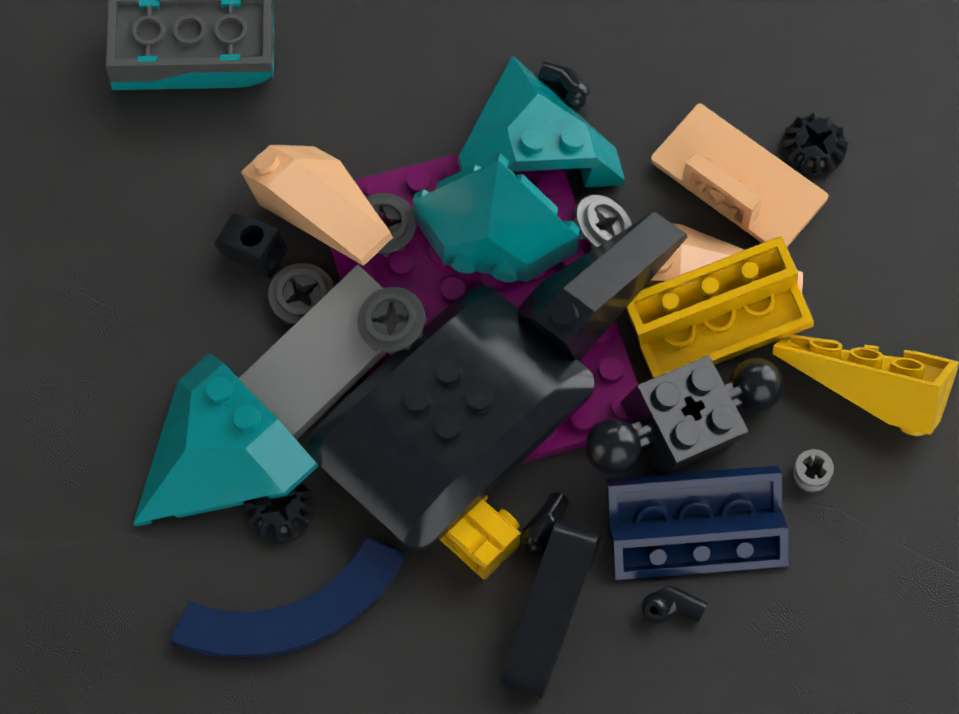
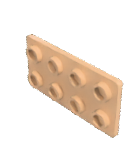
(738, 177)

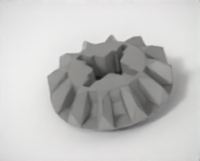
(600, 210)

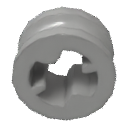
(813, 456)

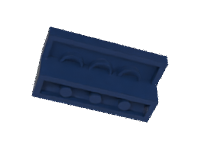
(697, 522)

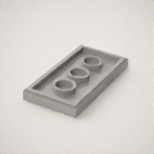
(318, 356)

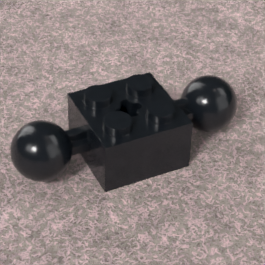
(684, 416)

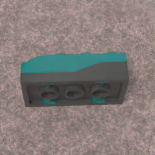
(189, 43)

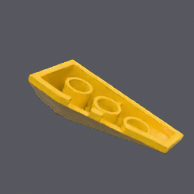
(897, 390)

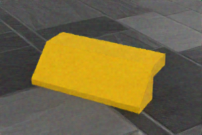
(720, 309)

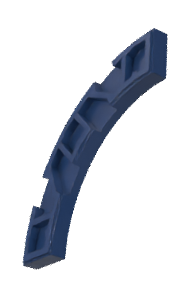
(296, 624)

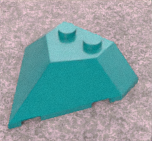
(538, 132)
(494, 223)
(219, 449)

